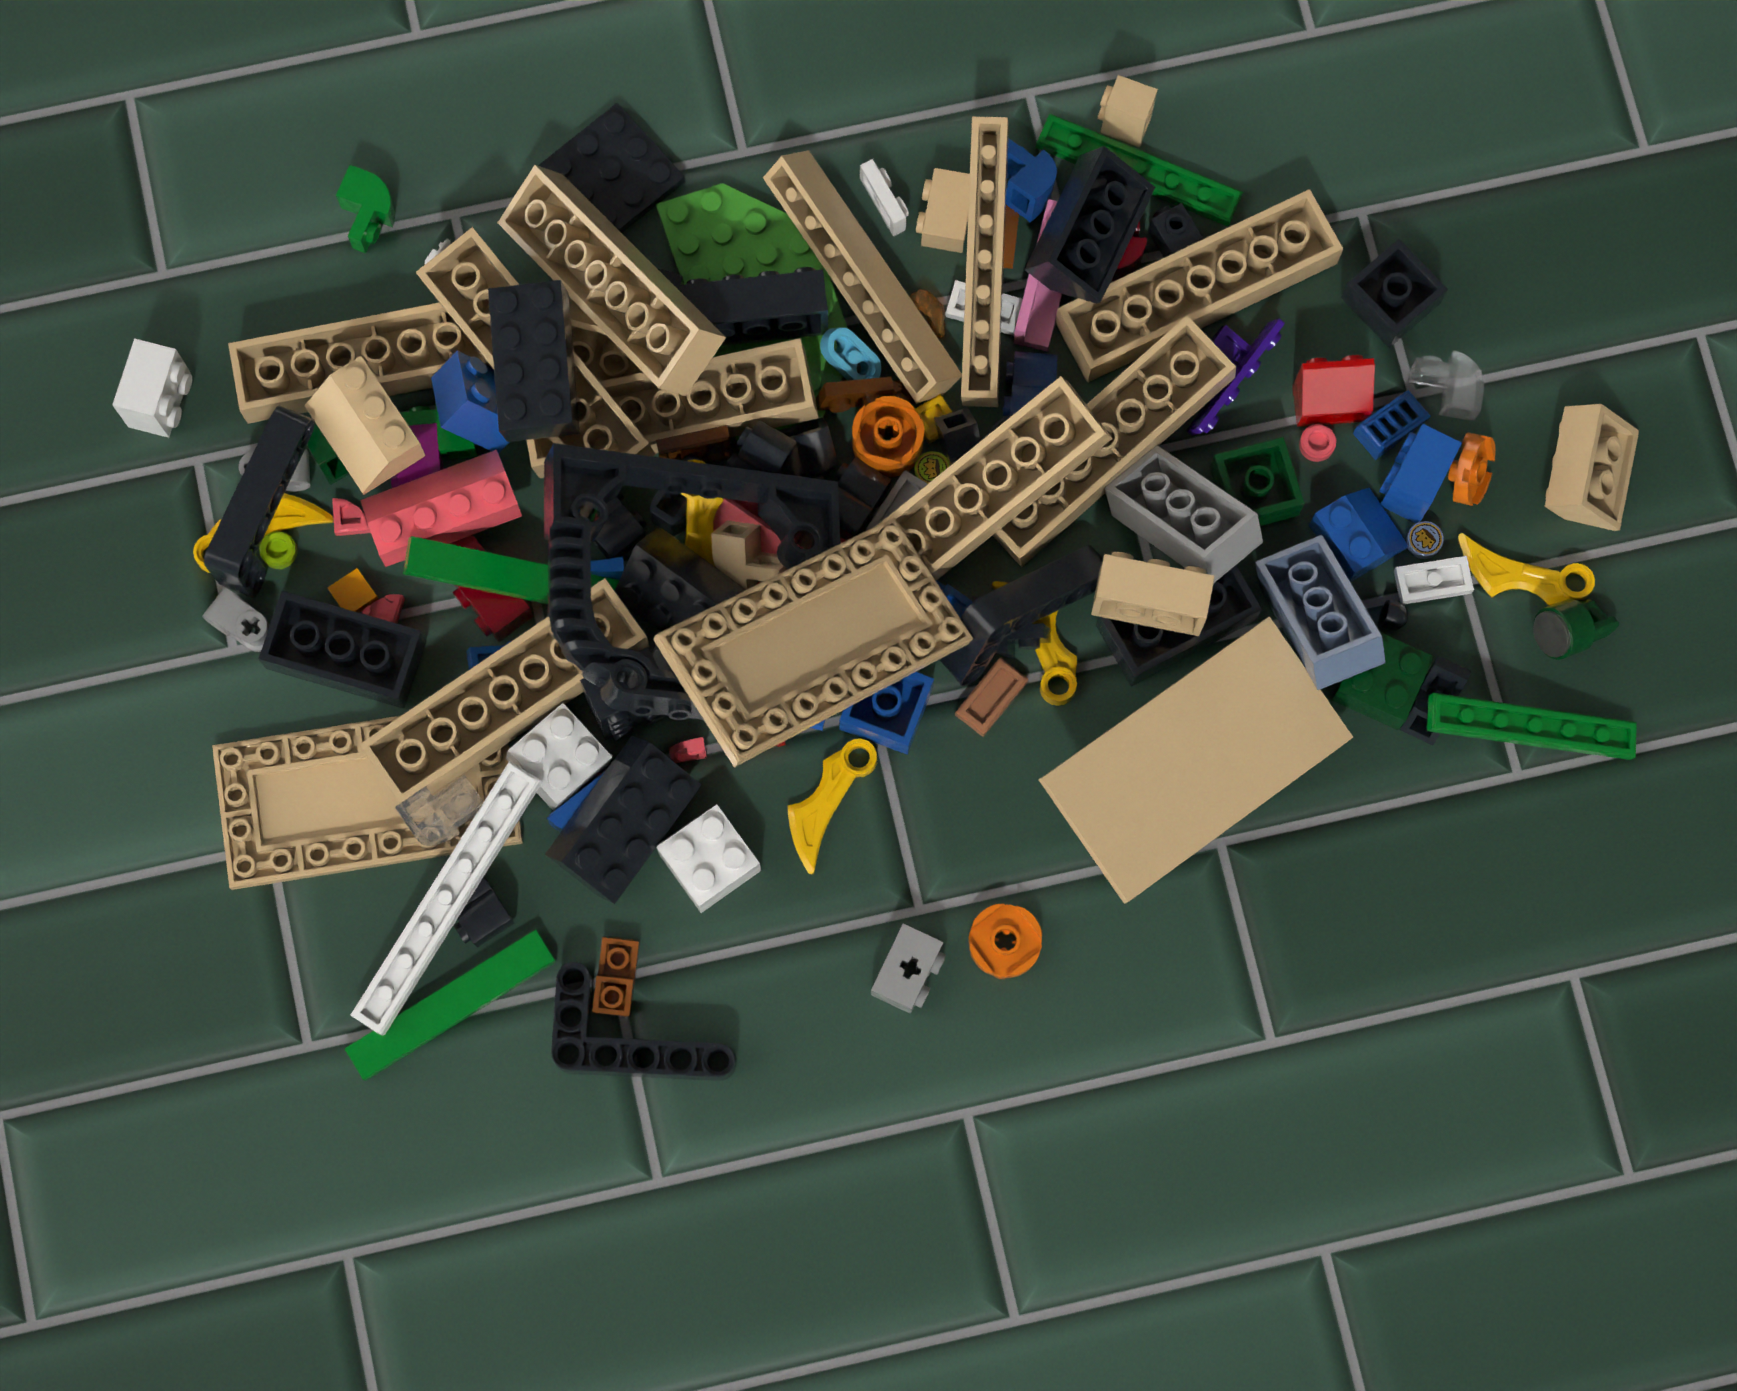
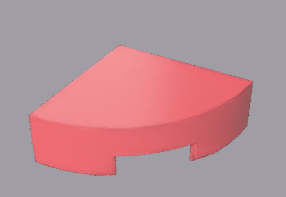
(348, 518)
(386, 608)
(688, 750)

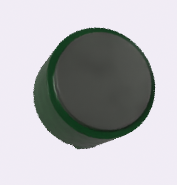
(1571, 627)

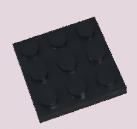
(616, 168)

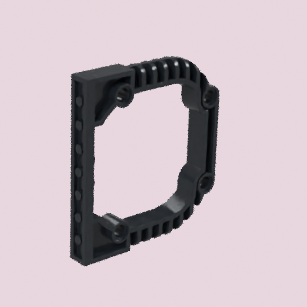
(583, 481)

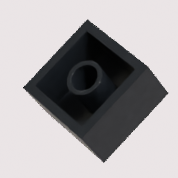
(1394, 293)

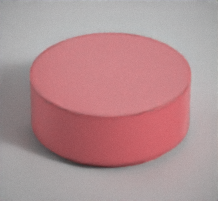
(1317, 442)

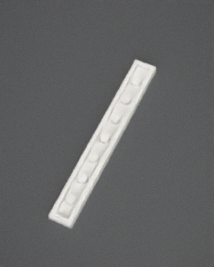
(446, 898)

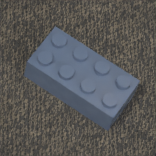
(1320, 612)

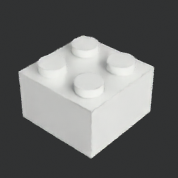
(152, 388)
(560, 755)
(709, 858)

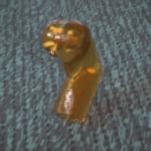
(932, 308)

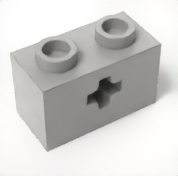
(892, 985)

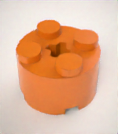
(886, 416)

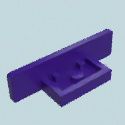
(1246, 362)

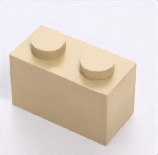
(1127, 110)
(946, 212)

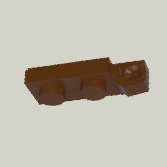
(856, 393)

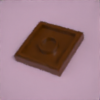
(708, 445)

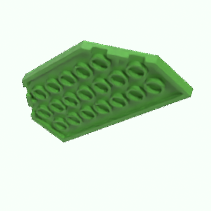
(734, 234)

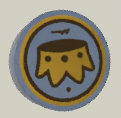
(1424, 540)

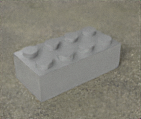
(1183, 513)

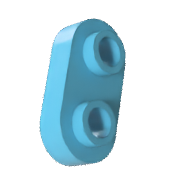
(849, 354)

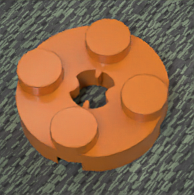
(1470, 471)
(1004, 962)

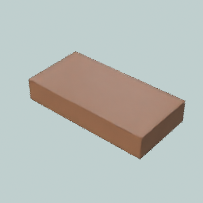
(991, 697)

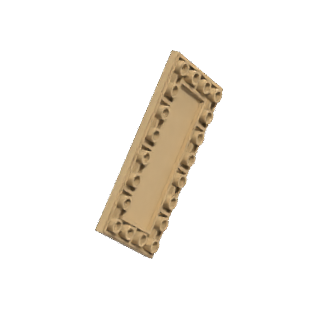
(812, 641)
(1195, 759)
(320, 806)

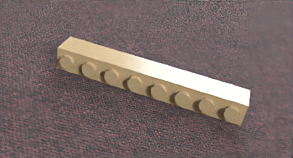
(985, 262)
(862, 276)

